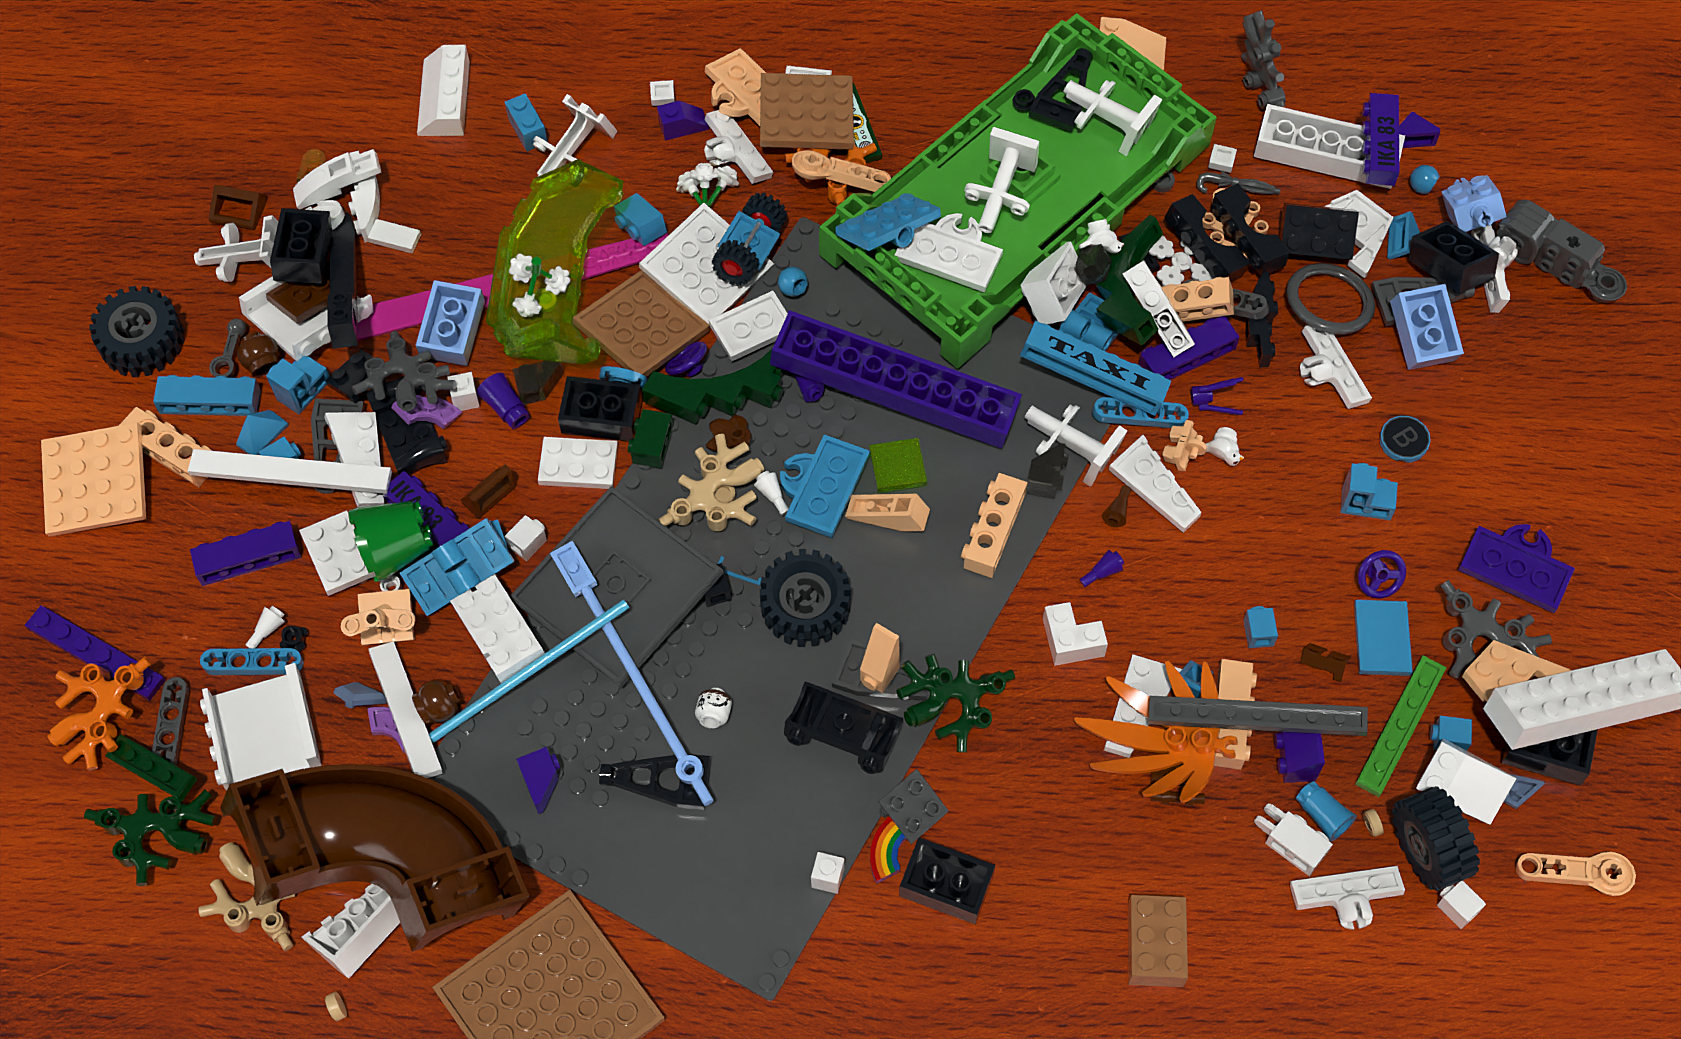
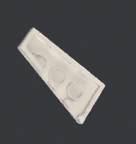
(357, 444)
(1147, 476)

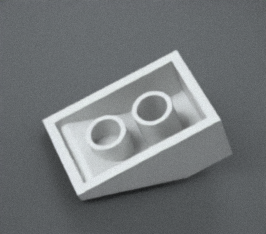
(1054, 286)
(1471, 781)

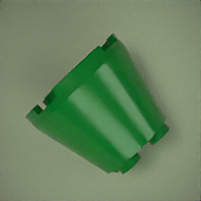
(390, 536)

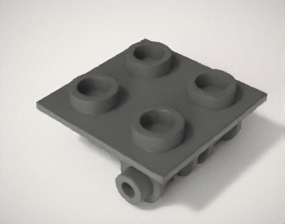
(913, 806)

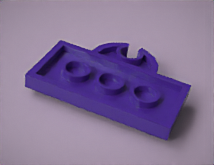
(1518, 565)

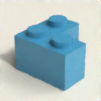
(298, 382)
(1366, 494)

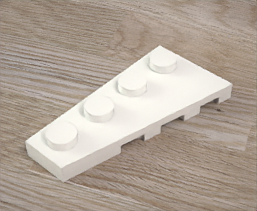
(1148, 678)

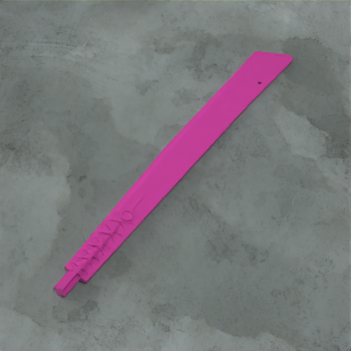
(410, 310)

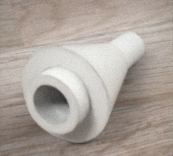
(768, 485)
(268, 622)

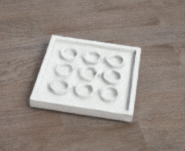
(685, 266)

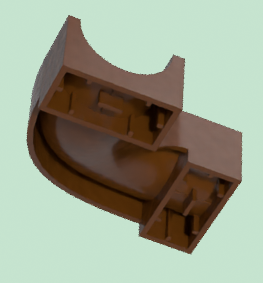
(378, 829)

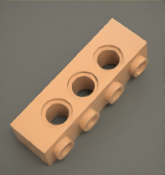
(1196, 305)
(163, 434)
(985, 560)

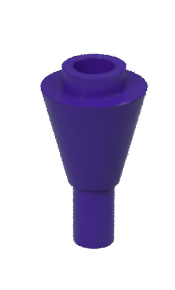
(810, 389)
(1106, 566)

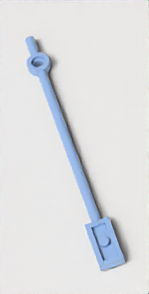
(580, 582)

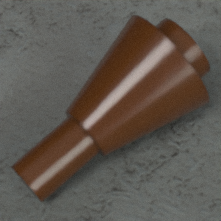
(1116, 512)

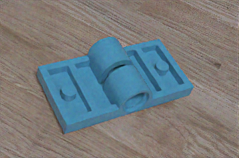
(889, 222)
(1087, 325)
(457, 566)

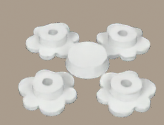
(1180, 263)

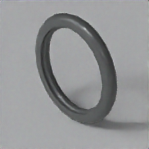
(1341, 273)

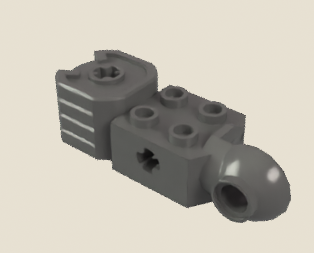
(1561, 250)

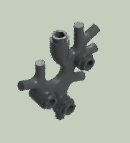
(1260, 55)
(414, 371)
(1484, 623)

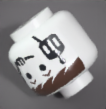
(713, 708)

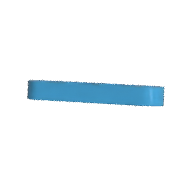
(1140, 416)
(251, 664)

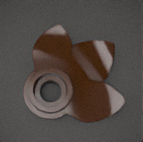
(733, 429)

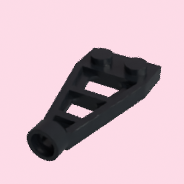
(1057, 112)
(683, 797)

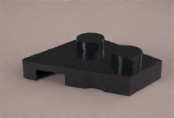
(349, 374)

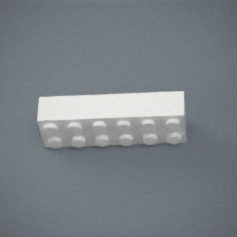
(1313, 143)

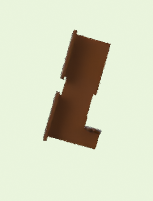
(1316, 660)

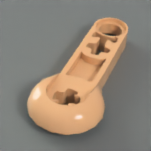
(816, 166)
(1582, 871)

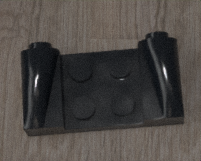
(410, 444)
(844, 725)

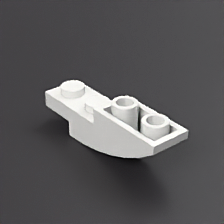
(334, 174)
(365, 203)
(1156, 301)

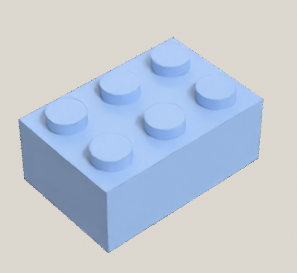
(450, 322)
(1426, 327)

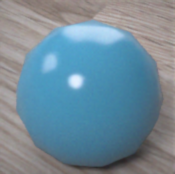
(1424, 178)
(792, 281)

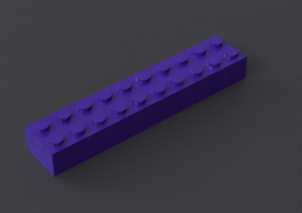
(895, 379)

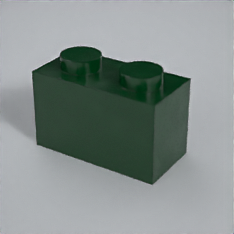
(651, 438)

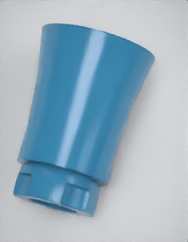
(1325, 810)

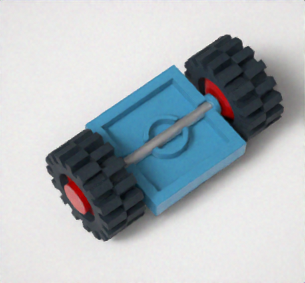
(749, 239)

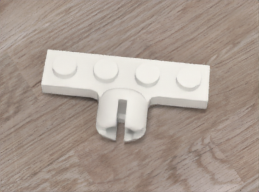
(734, 146)
(1496, 288)
(1332, 366)
(1348, 893)

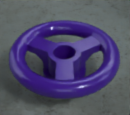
(687, 360)
(1373, 565)

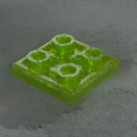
(898, 465)

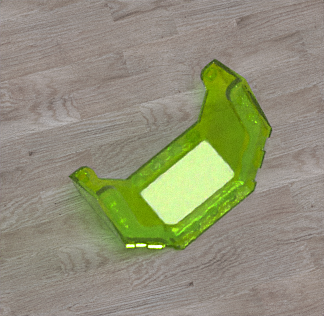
(556, 229)

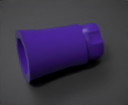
(503, 400)

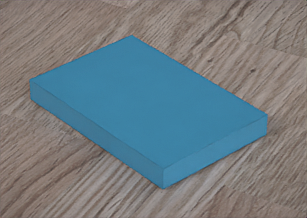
(1382, 637)

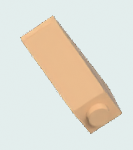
(890, 511)
(880, 659)

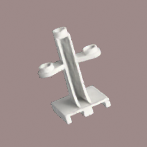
(1128, 120)
(583, 123)
(1012, 152)
(234, 252)
(1093, 450)

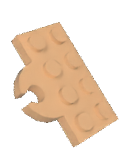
(737, 81)

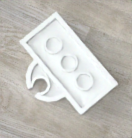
(952, 252)

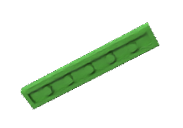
(1400, 726)

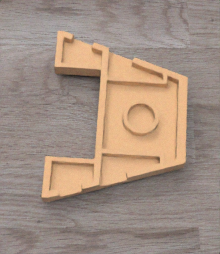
(1504, 666)

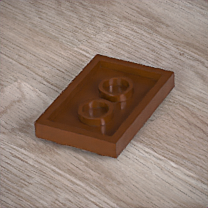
(301, 299)

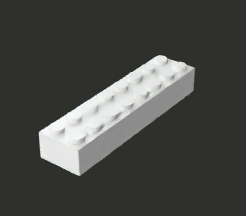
(1586, 699)

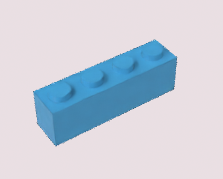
(207, 395)

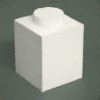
(464, 395)
(526, 537)
(827, 872)
(1460, 903)

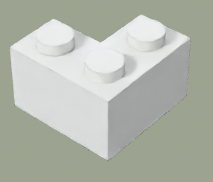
(1072, 641)

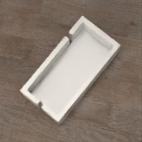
(497, 628)

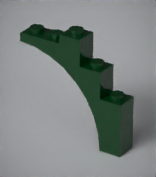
(1120, 308)
(726, 393)

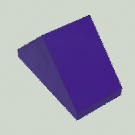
(1418, 132)

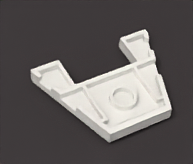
(1371, 228)

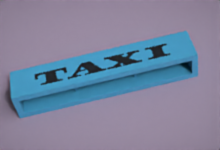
(1095, 368)

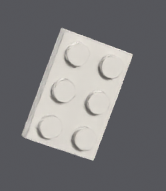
(749, 325)
(578, 462)
(335, 553)

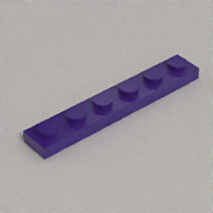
(88, 648)

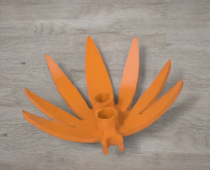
(1186, 745)

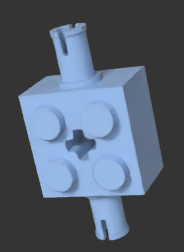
(1473, 203)

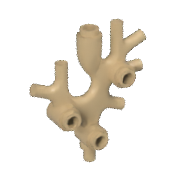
(715, 475)
(239, 867)

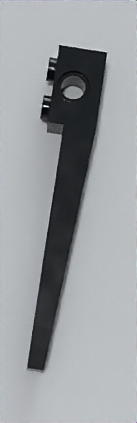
(342, 301)

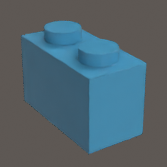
(525, 120)
(639, 219)

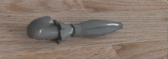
(1224, 179)

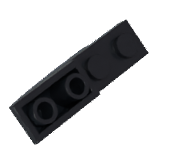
(1260, 330)

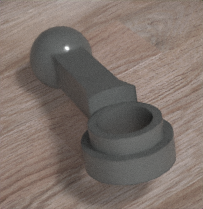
(236, 329)

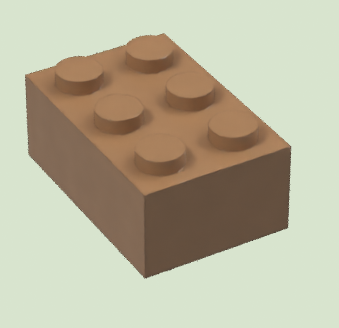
(1157, 941)

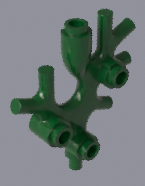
(940, 690)
(143, 821)

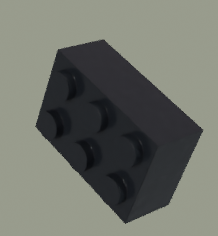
(1319, 230)
(301, 245)
(1453, 256)
(599, 408)
(1560, 758)
(946, 880)

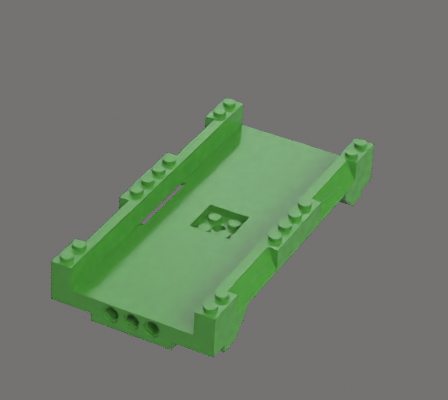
(1067, 178)

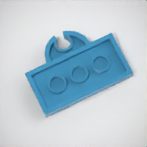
(823, 484)

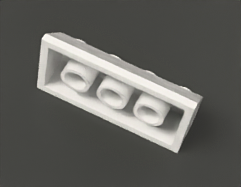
(444, 92)

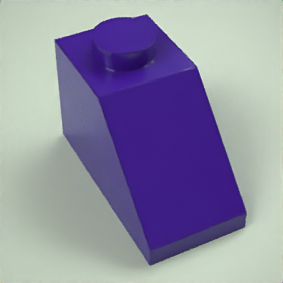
(680, 119)
(539, 775)

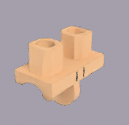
(1188, 445)

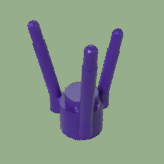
(1203, 394)

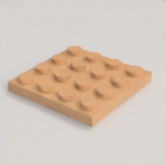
(93, 479)

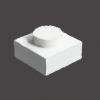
(662, 92)
(1222, 158)

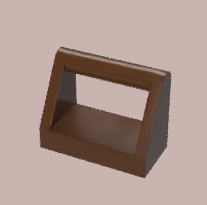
(218, 198)
(489, 491)

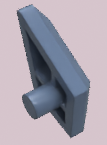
(358, 694)
(1522, 790)

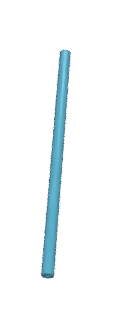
(528, 671)

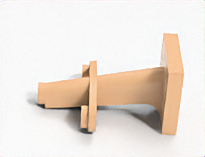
(382, 618)

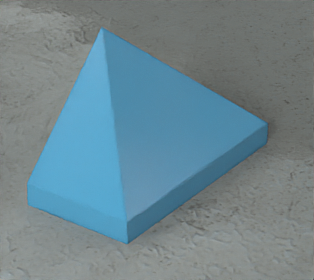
(1401, 234)
(260, 431)
(1192, 675)

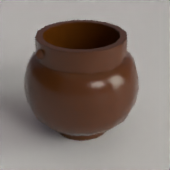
(258, 353)
(436, 701)

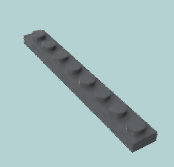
(1258, 715)

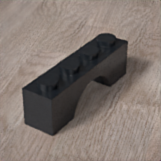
(1264, 251)
(1219, 260)

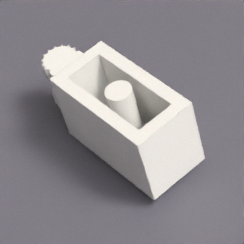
(1294, 839)

